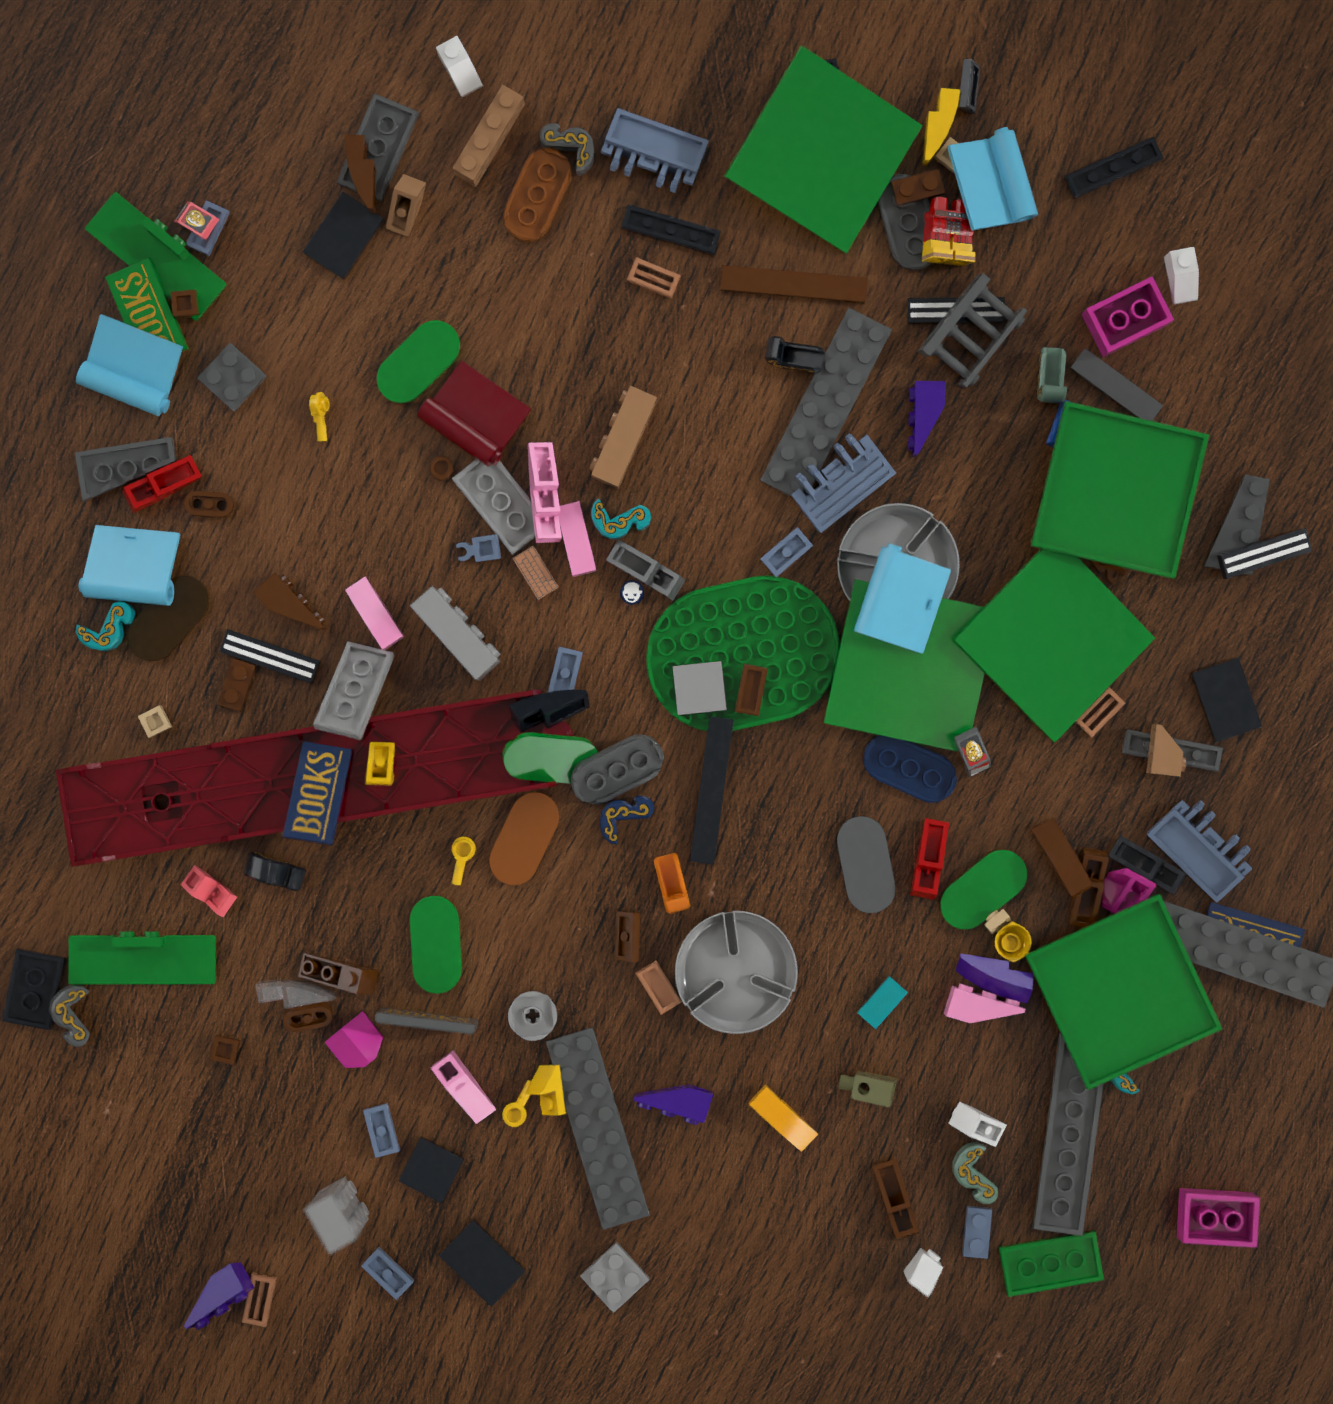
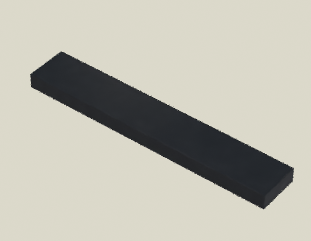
(711, 790)

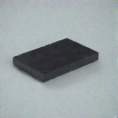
(343, 236)
(1226, 700)
(32, 985)
(482, 1262)

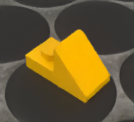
(380, 763)
(549, 1086)

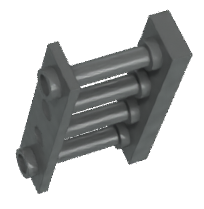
(948, 327)

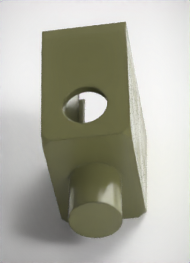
(880, 1092)

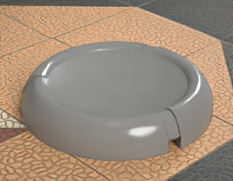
(902, 526)
(736, 972)

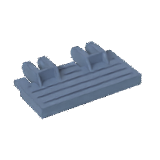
(655, 146)
(844, 484)
(1199, 852)

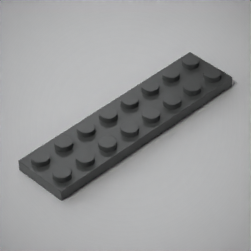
(826, 402)
(1253, 956)
(598, 1129)
(1067, 1149)

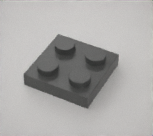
(232, 377)

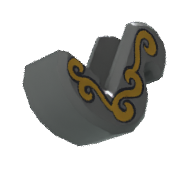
(572, 140)
(63, 1015)

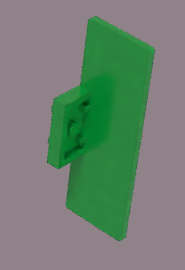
(137, 238)
(142, 959)

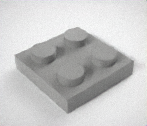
(615, 1277)

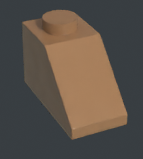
(405, 204)
(1164, 754)

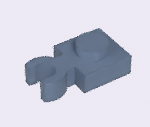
(483, 548)

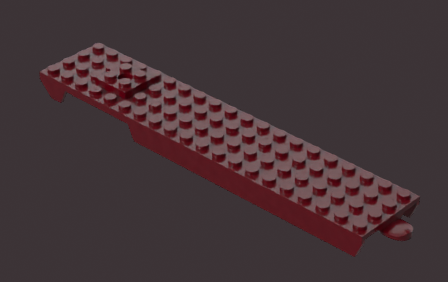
(248, 782)

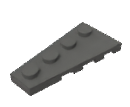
(115, 466)
(1243, 520)

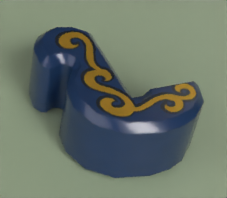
(623, 811)

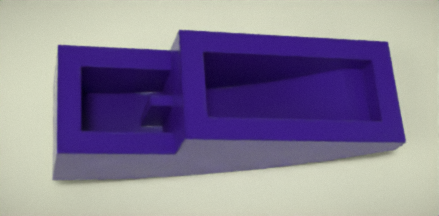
(996, 977)

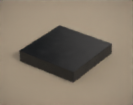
(431, 1169)

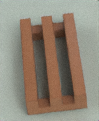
(669, 294)
(1085, 726)
(263, 1280)

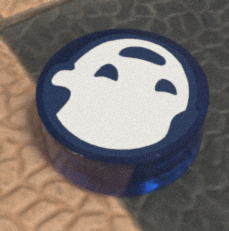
(632, 592)

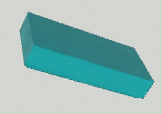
(882, 1002)

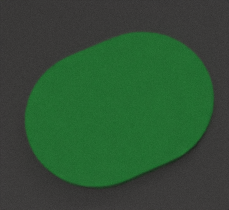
(752, 623)

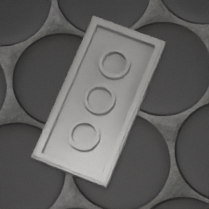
(499, 502)
(353, 690)

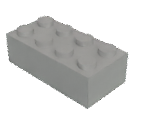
(459, 637)
(337, 1214)

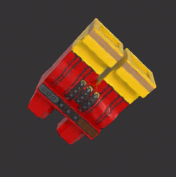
(947, 234)

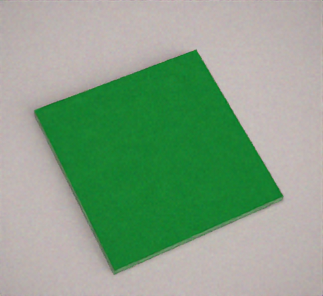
(823, 150)
(1119, 490)
(1054, 640)
(903, 691)
(1123, 991)

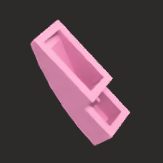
(576, 539)
(374, 613)

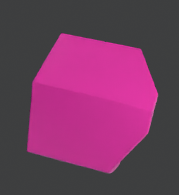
(1125, 889)
(356, 1042)

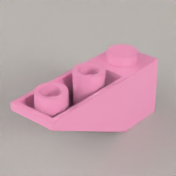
(977, 1007)
(463, 1087)

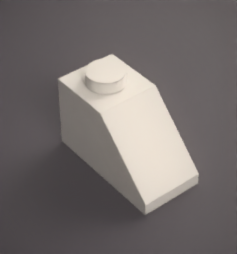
(459, 66)
(1182, 275)
(977, 1124)
(924, 1271)

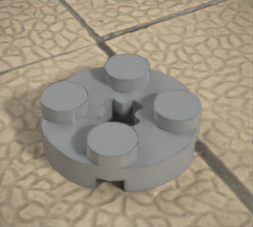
(523, 1026)

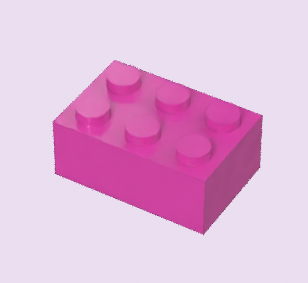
(1127, 316)
(1218, 1217)

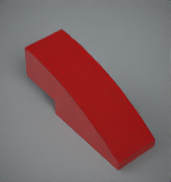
(161, 483)
(929, 859)

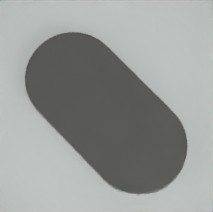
(904, 228)
(617, 769)
(866, 864)

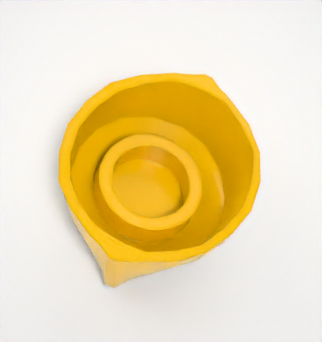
(1013, 941)

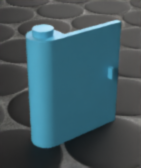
(993, 180)
(130, 366)
(130, 565)
(902, 599)

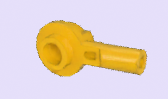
(318, 406)
(463, 850)
(515, 1113)

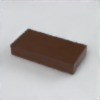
(751, 689)

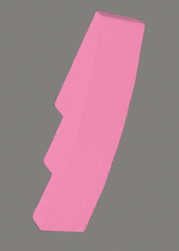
(544, 492)

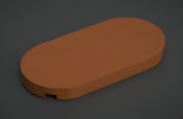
(537, 194)
(524, 838)

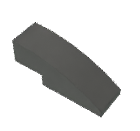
(646, 570)

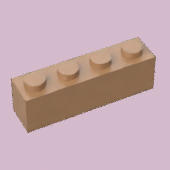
(489, 135)
(624, 436)

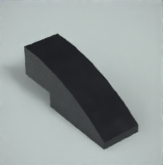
(548, 708)
(1147, 865)

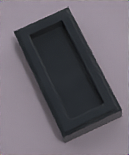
(969, 86)

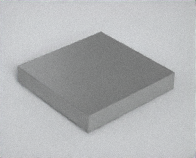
(699, 688)

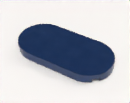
(910, 768)

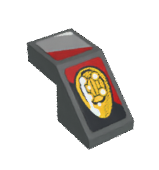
(972, 751)

